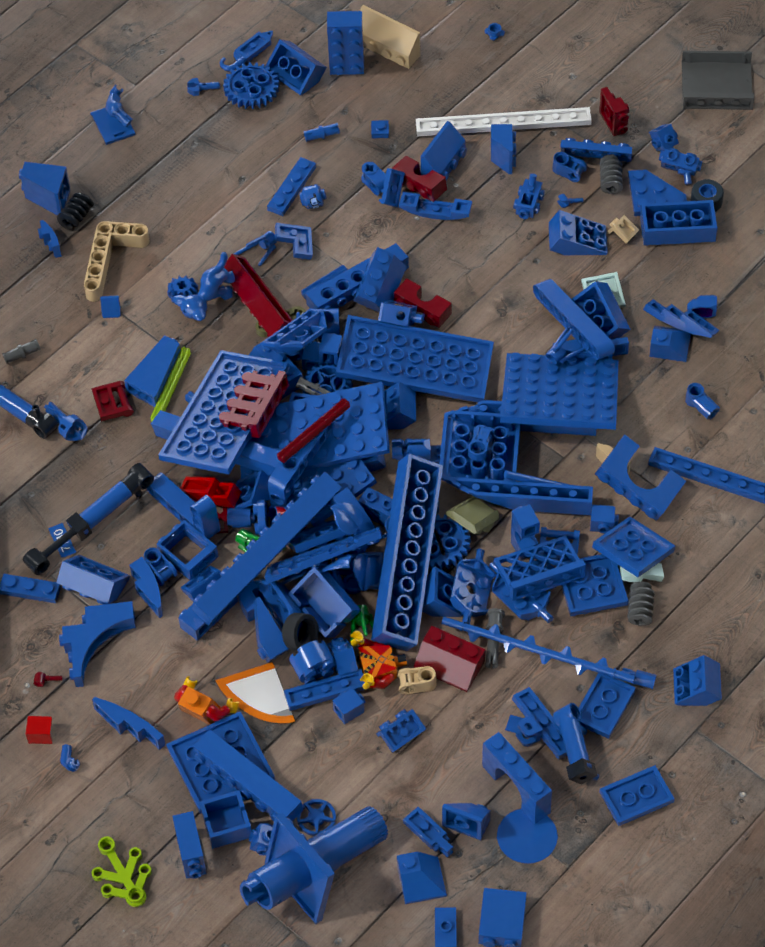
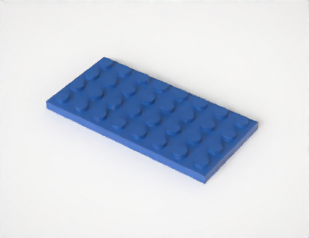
(416, 357)
(356, 433)
(199, 435)

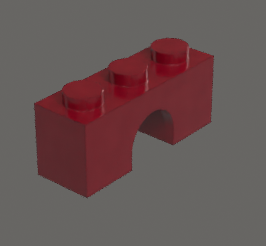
(428, 186)
(435, 310)

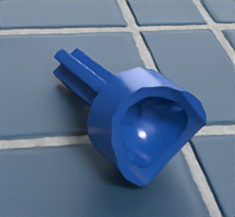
(69, 424)

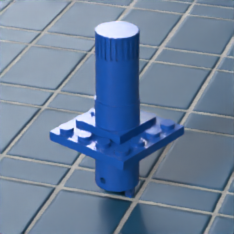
(307, 867)

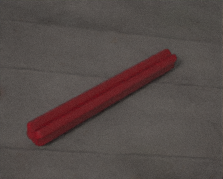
(313, 430)

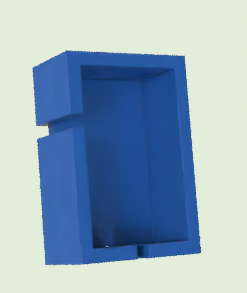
(327, 600)

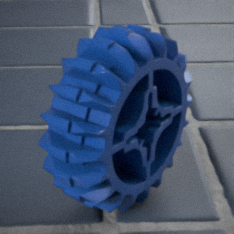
(326, 377)

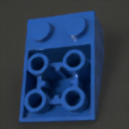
(576, 235)

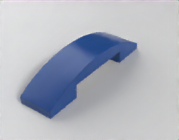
(435, 210)

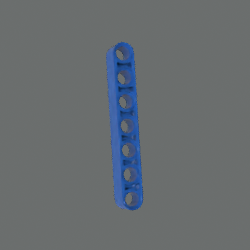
(571, 316)

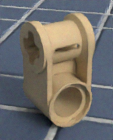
(415, 680)

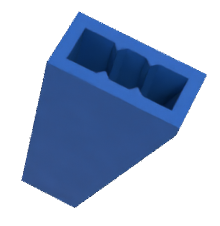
(153, 371)

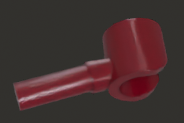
(41, 677)

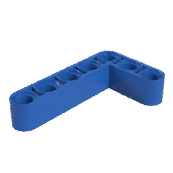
(199, 514)

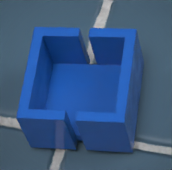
(225, 819)

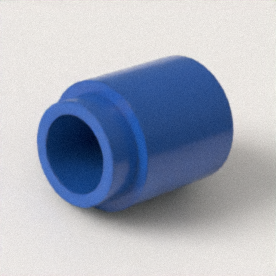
(240, 518)

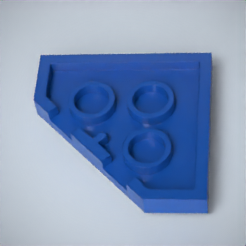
(651, 189)

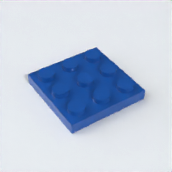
(633, 546)
(598, 590)

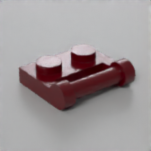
(106, 403)

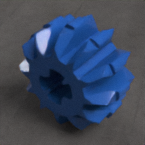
(182, 286)

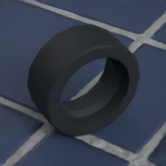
(290, 627)

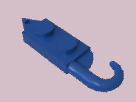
(249, 50)

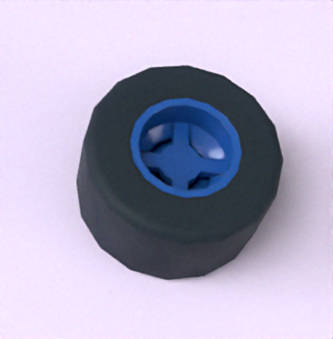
(708, 190)

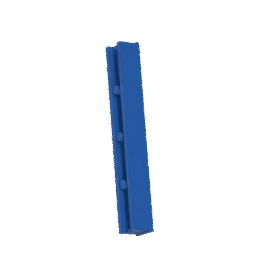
(253, 456)

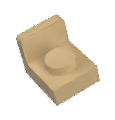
(623, 228)

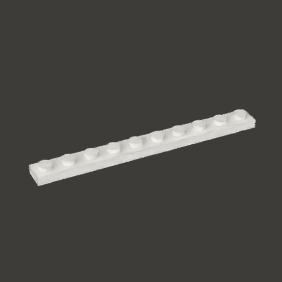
(519, 120)

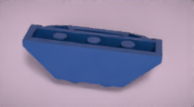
(298, 333)
(278, 602)

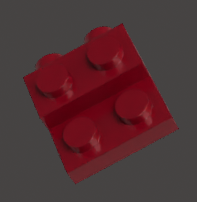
(614, 112)

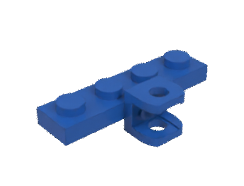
(537, 723)

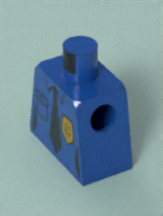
(394, 311)

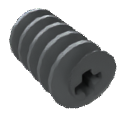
(611, 174)
(640, 604)

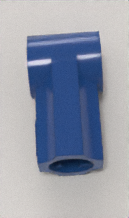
(701, 401)

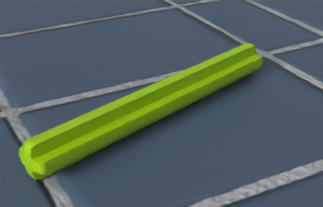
(172, 381)

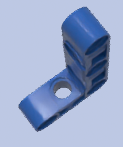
(282, 479)

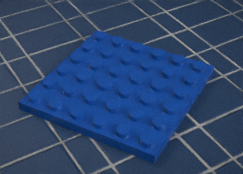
(559, 394)

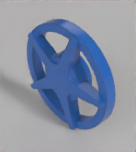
(316, 816)

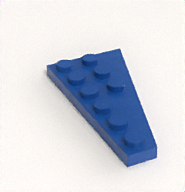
(316, 556)

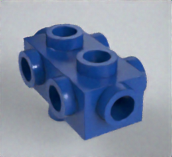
(685, 164)
(529, 196)

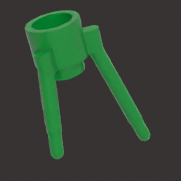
(244, 538)
(362, 619)

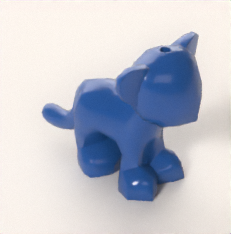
(196, 305)

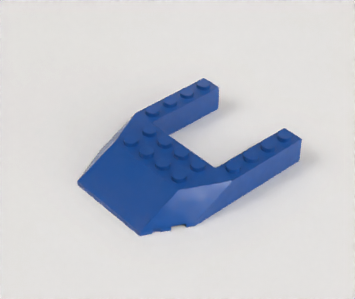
(486, 477)

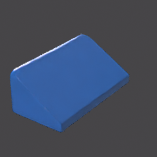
(200, 582)

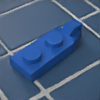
(428, 831)

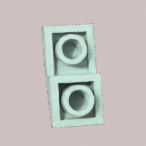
(655, 574)

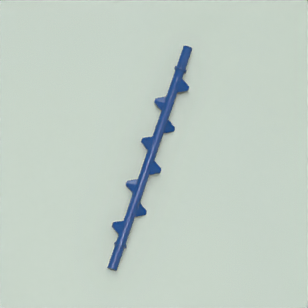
(545, 654)

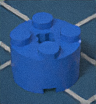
(313, 661)

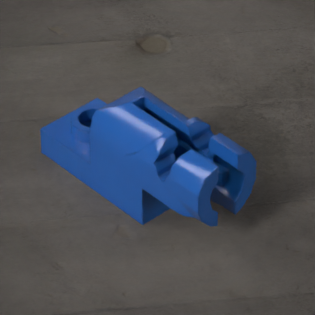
(416, 447)

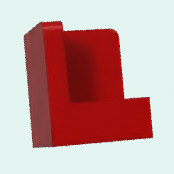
(39, 730)

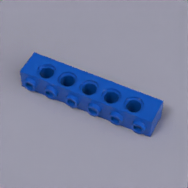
(344, 287)

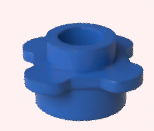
(494, 31)

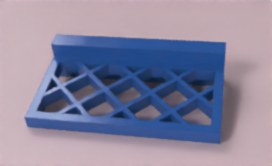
(545, 578)

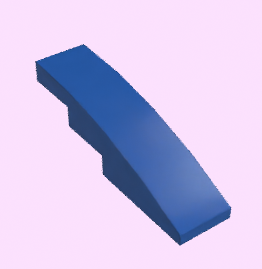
(685, 321)
(123, 719)

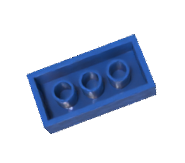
(345, 42)
(678, 222)

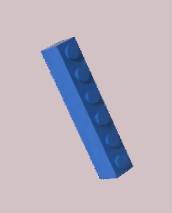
(246, 777)

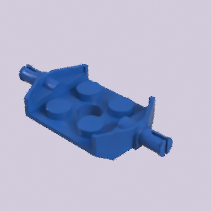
(479, 577)
(524, 608)

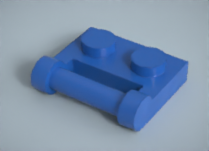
(556, 534)

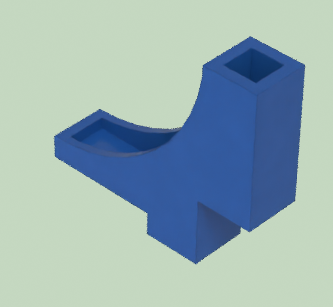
(97, 626)

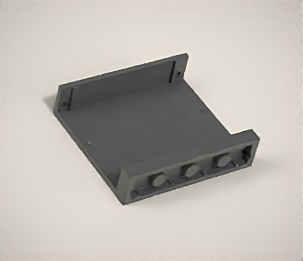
(717, 80)

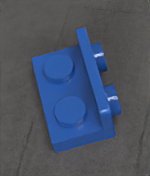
(401, 730)

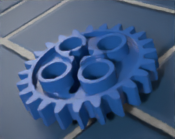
(251, 85)
(456, 536)

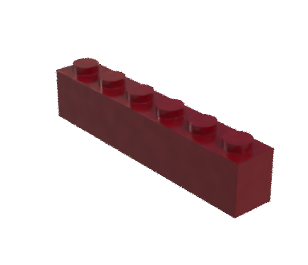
(257, 295)

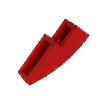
(221, 493)

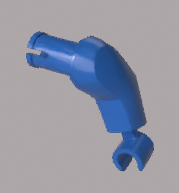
(114, 107)

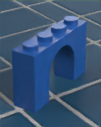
(615, 474)
(502, 758)

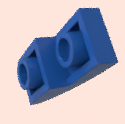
(50, 238)

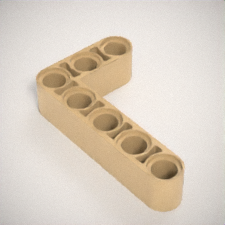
(106, 236)

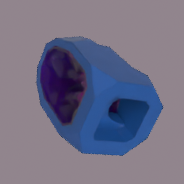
(704, 306)

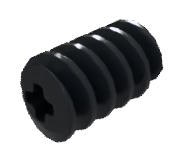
(75, 211)

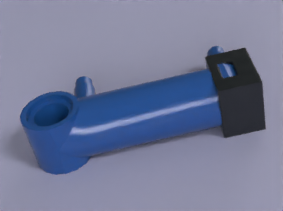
(580, 768)

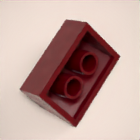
(451, 657)

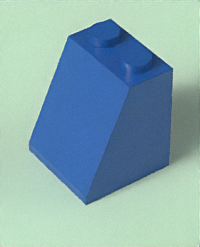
(45, 185)

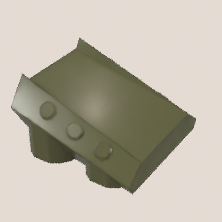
(474, 515)

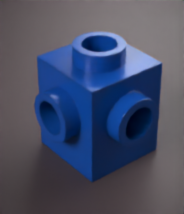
(664, 137)
(260, 838)

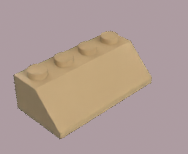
(390, 37)

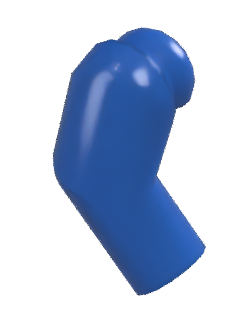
(66, 759)

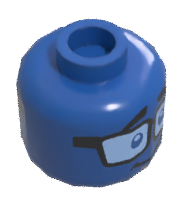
(312, 196)

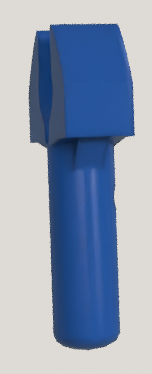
(195, 86)

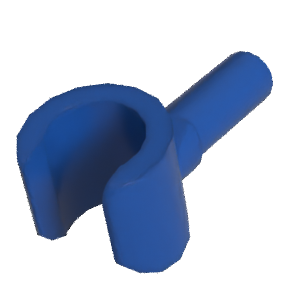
(564, 201)

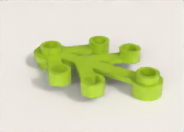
(123, 874)

